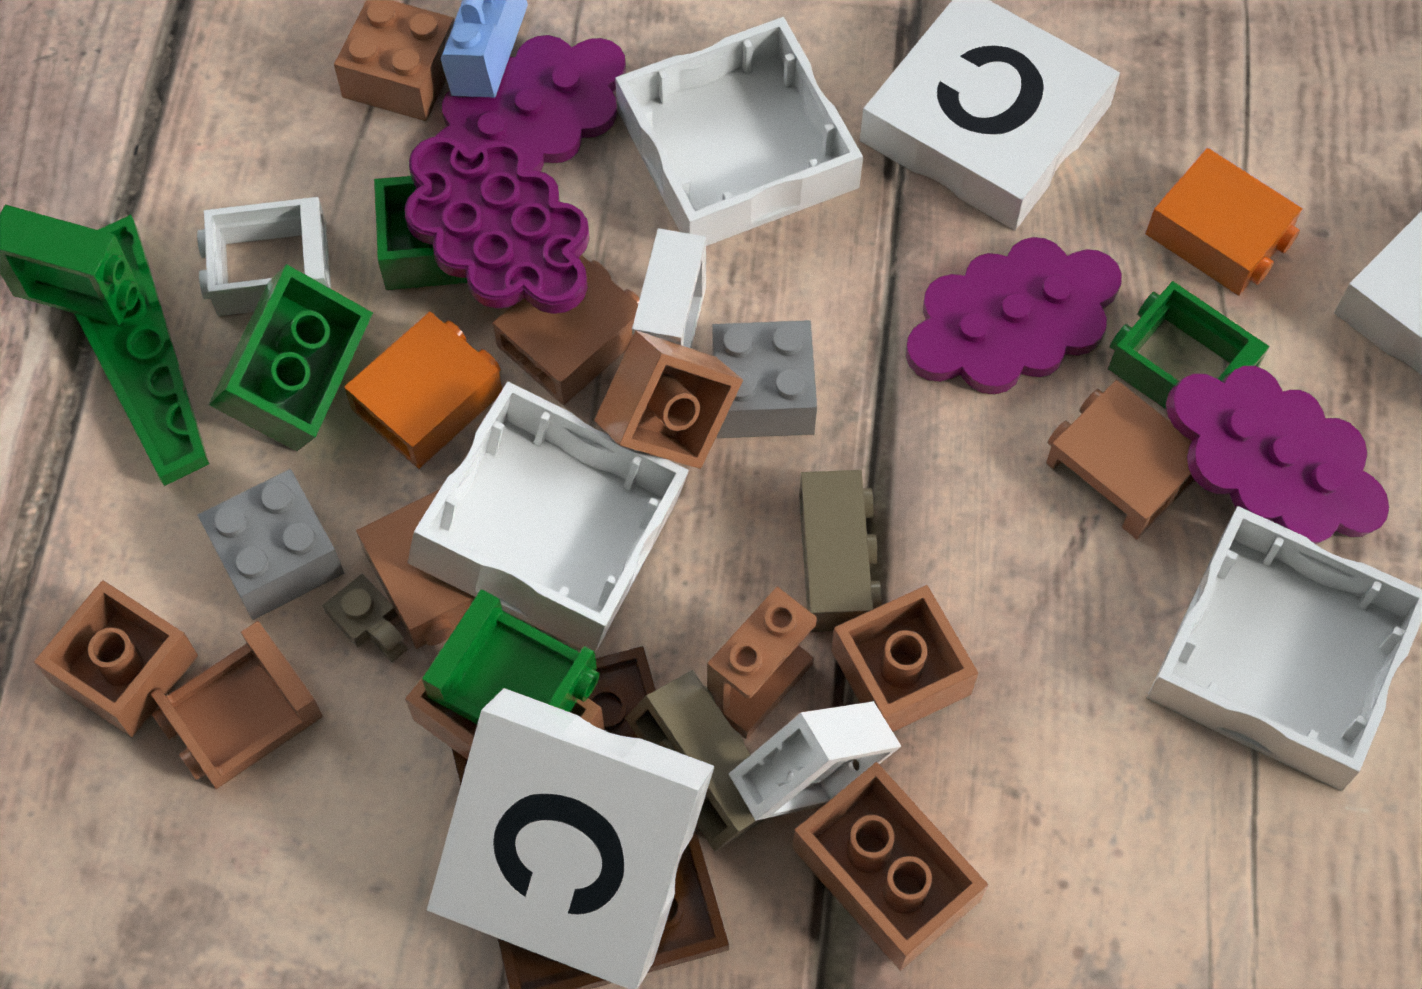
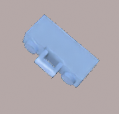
(481, 45)

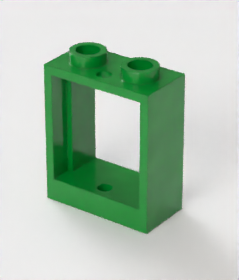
(65, 266)
(1194, 319)

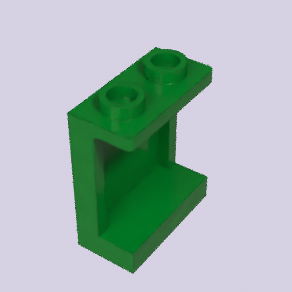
(500, 652)

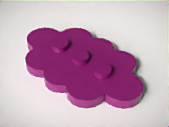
(544, 100)
(497, 224)
(1013, 315)
(1277, 454)

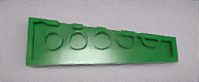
(146, 370)

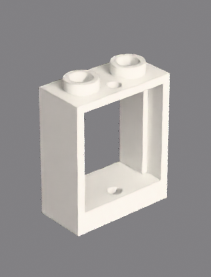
(254, 224)
(673, 288)
(813, 759)

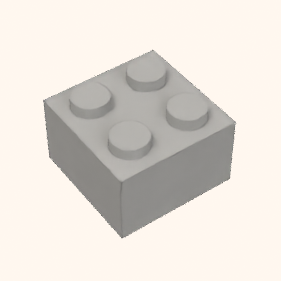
(776, 377)
(271, 544)

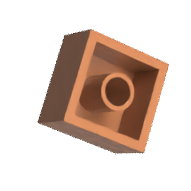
(394, 58)
(668, 400)
(115, 657)
(904, 658)

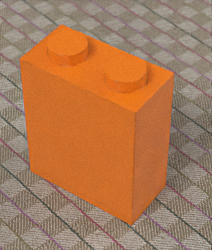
(1224, 222)
(425, 388)

